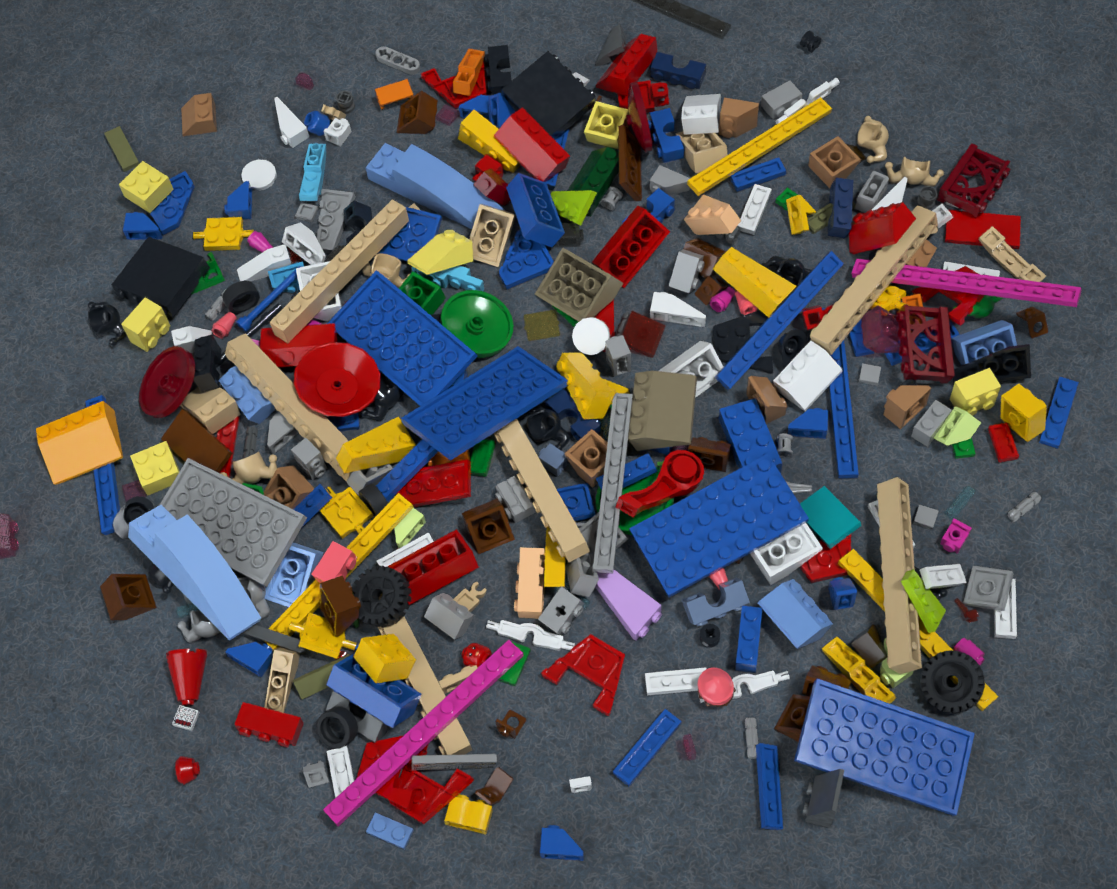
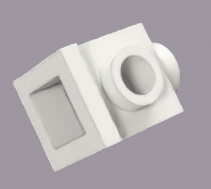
(338, 131)

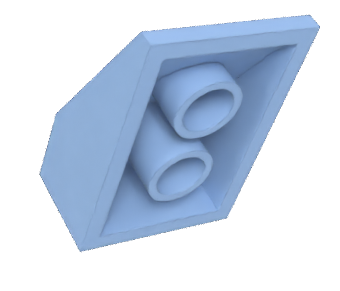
(293, 574)

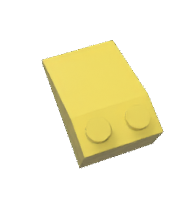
(442, 253)

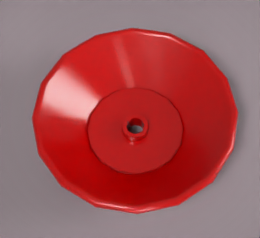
(337, 365)

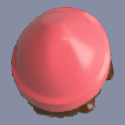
(715, 687)

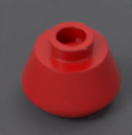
(186, 769)

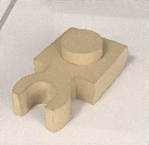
(332, 112)
(470, 599)

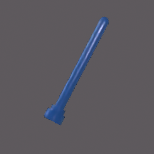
(246, 321)

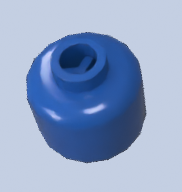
(317, 122)

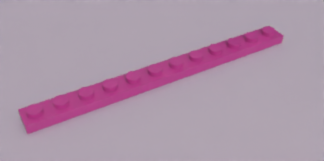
(982, 284)
(422, 733)

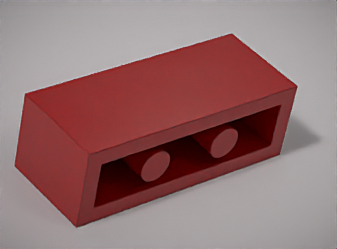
(268, 724)

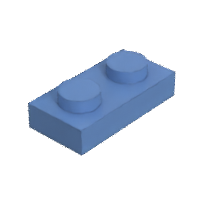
(389, 831)

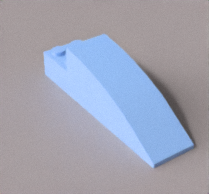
(195, 569)

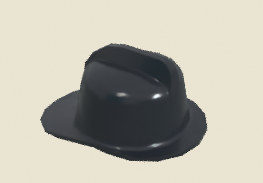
(791, 345)
(130, 511)

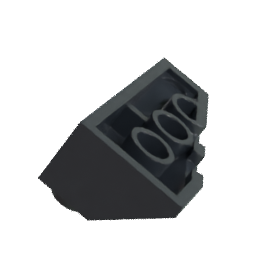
(1006, 364)

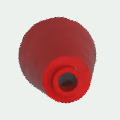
(187, 673)

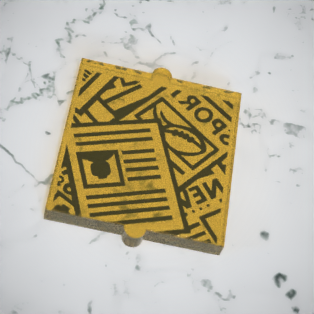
(541, 325)

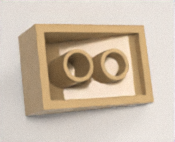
(702, 150)
(491, 234)
(211, 408)

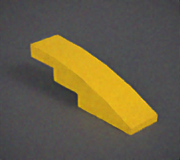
(554, 565)
(856, 670)

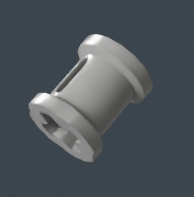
(611, 198)
(784, 445)

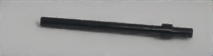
(265, 318)

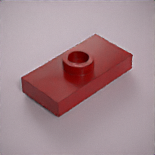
(1003, 442)

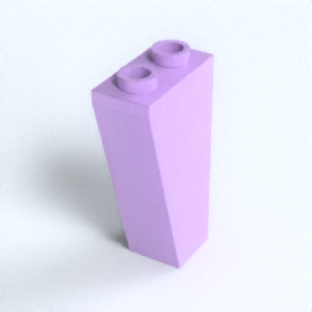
(629, 603)

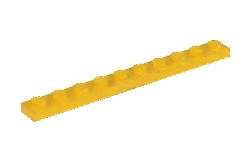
(759, 146)
(361, 547)
(931, 642)

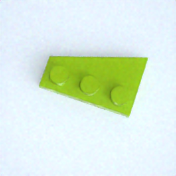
(573, 204)
(924, 601)

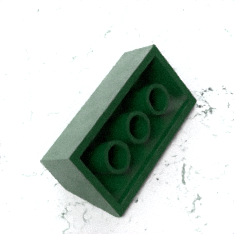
(597, 174)

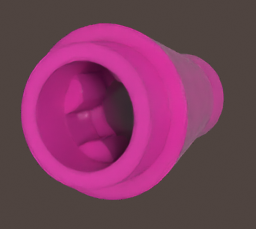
(258, 242)
(721, 300)

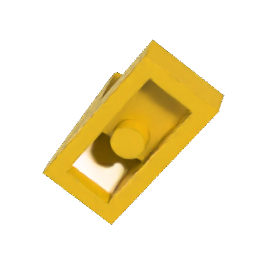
(798, 211)

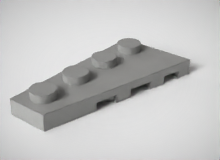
(332, 217)

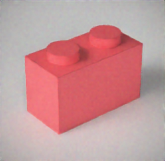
(334, 563)

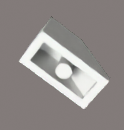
(186, 337)

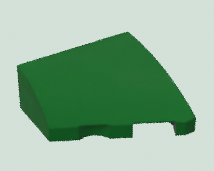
(205, 282)

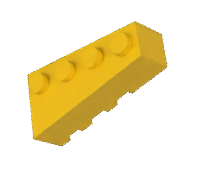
(479, 135)
(753, 281)
(585, 385)
(377, 447)

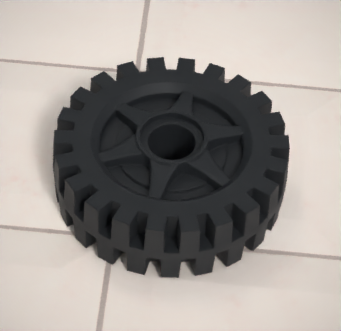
(394, 598)
(969, 687)

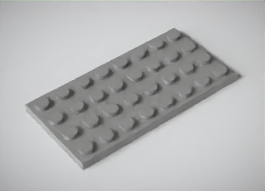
(241, 523)

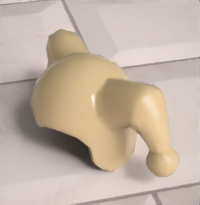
(873, 136)
(915, 171)
(388, 266)
(253, 469)

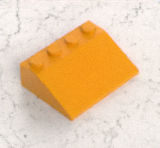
(80, 442)

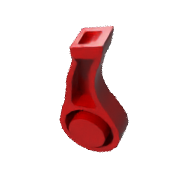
(678, 476)

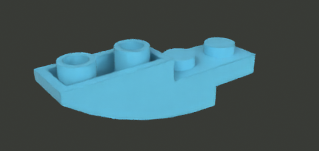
(313, 172)
(456, 276)

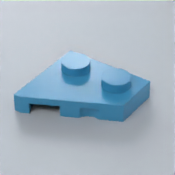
(278, 275)

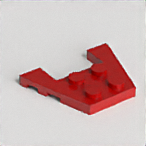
(445, 87)
(966, 300)
(825, 563)
(595, 662)
(372, 753)
(429, 795)

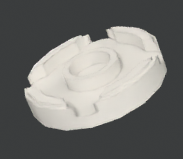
(260, 174)
(590, 335)

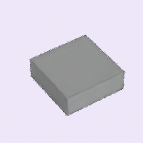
(306, 212)
(870, 374)
(925, 517)

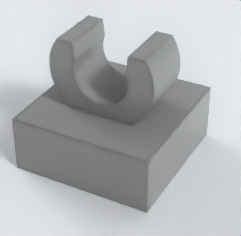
(315, 774)

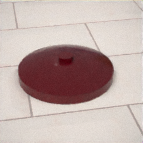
(637, 117)
(167, 382)

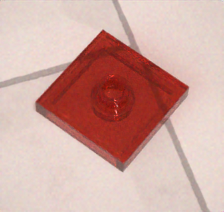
(643, 334)

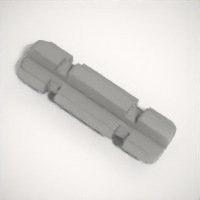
(217, 307)
(1024, 506)
(751, 737)

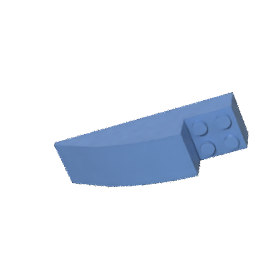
(428, 183)

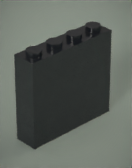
(550, 94)
(161, 275)

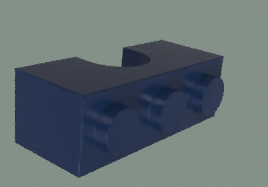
(689, 76)
(841, 217)
(564, 406)

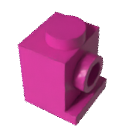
(961, 531)

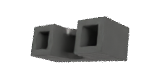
(367, 724)

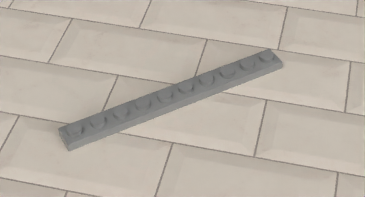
(612, 483)

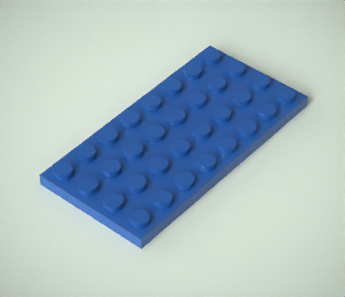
(402, 339)
(484, 402)
(718, 525)
(885, 747)

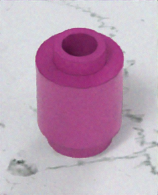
(969, 648)

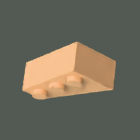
(712, 217)
(530, 583)

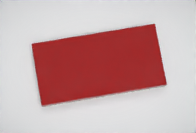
(968, 229)
(439, 483)

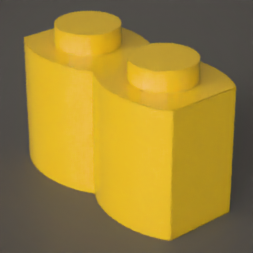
(469, 814)

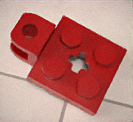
(649, 94)

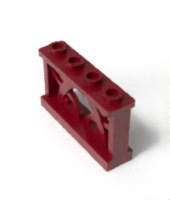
(973, 158)
(911, 352)

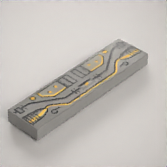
(441, 762)

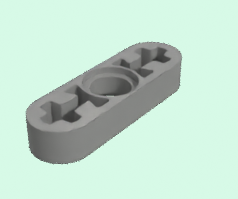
(393, 55)

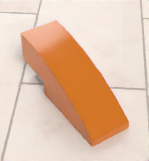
(468, 72)

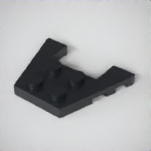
(733, 335)

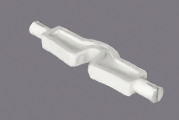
(821, 91)
(519, 633)
(757, 682)

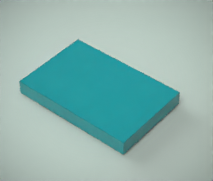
(829, 517)

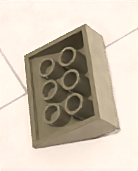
(577, 286)
(662, 410)

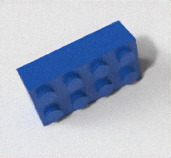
(535, 210)
(748, 433)
(387, 701)

